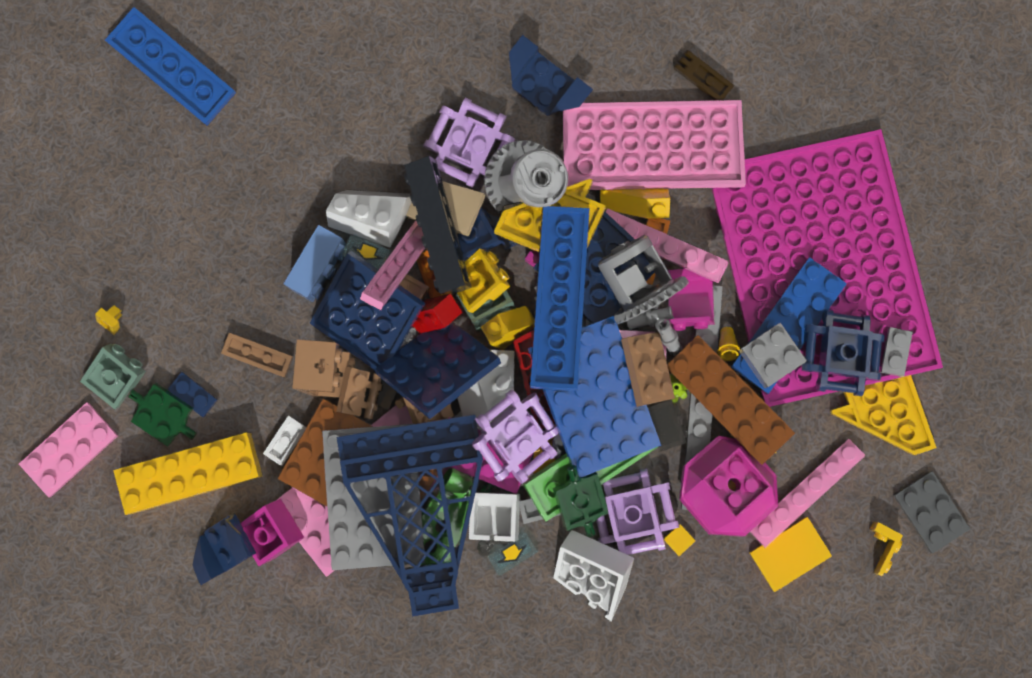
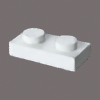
(285, 441)

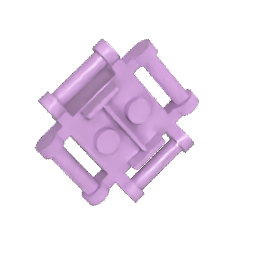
(467, 141)
(515, 436)
(636, 514)

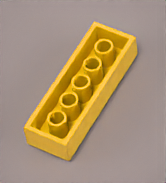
(187, 473)

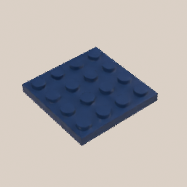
(598, 296)
(356, 325)
(437, 368)

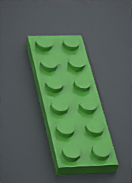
(541, 484)

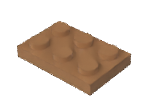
(647, 368)

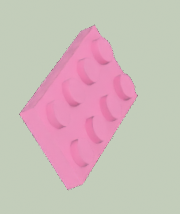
(68, 449)

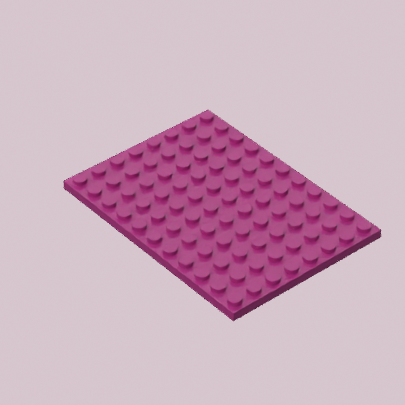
(845, 214)

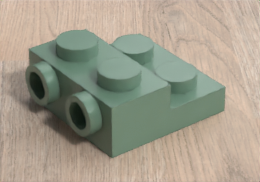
(489, 309)
(113, 375)

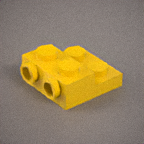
(485, 278)

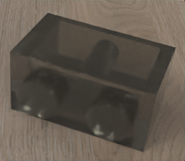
(667, 425)

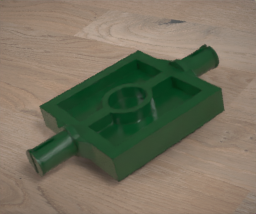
(162, 414)
(580, 501)

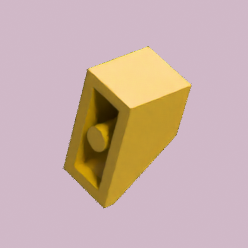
(508, 327)

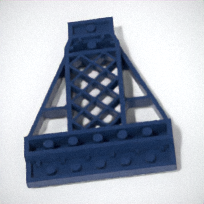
(409, 451)

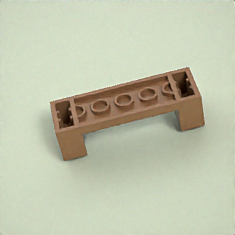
(317, 368)

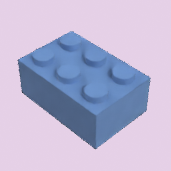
(316, 264)

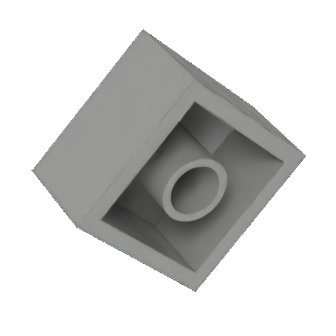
(772, 355)

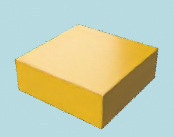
(679, 540)

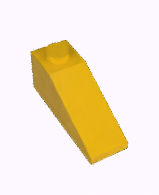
(637, 202)

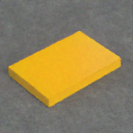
(790, 554)

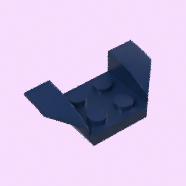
(542, 81)
(483, 235)
(221, 549)

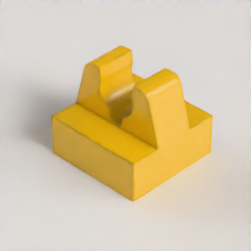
(109, 319)

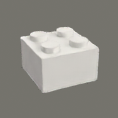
(495, 515)

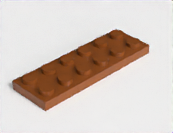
(730, 400)

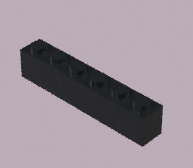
(437, 226)

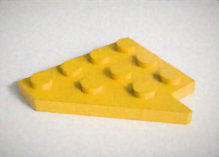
(524, 223)
(890, 413)

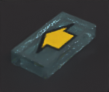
(368, 251)
(512, 554)

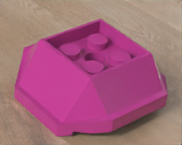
(707, 492)

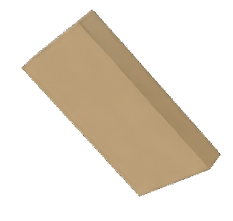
(463, 206)

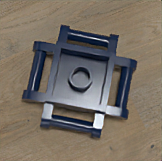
(844, 352)

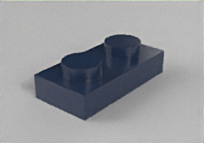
(192, 394)

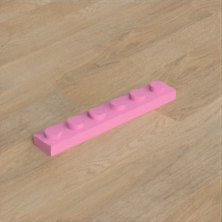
(675, 250)
(394, 268)
(808, 492)

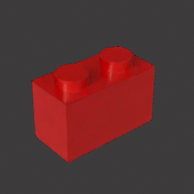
(437, 313)

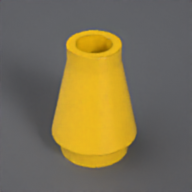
(728, 345)

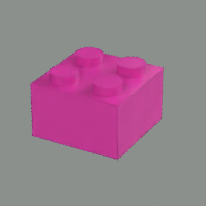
(271, 531)

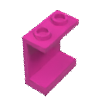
(693, 303)

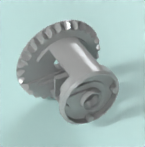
(525, 174)
(631, 279)

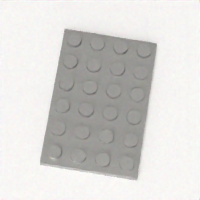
(350, 536)

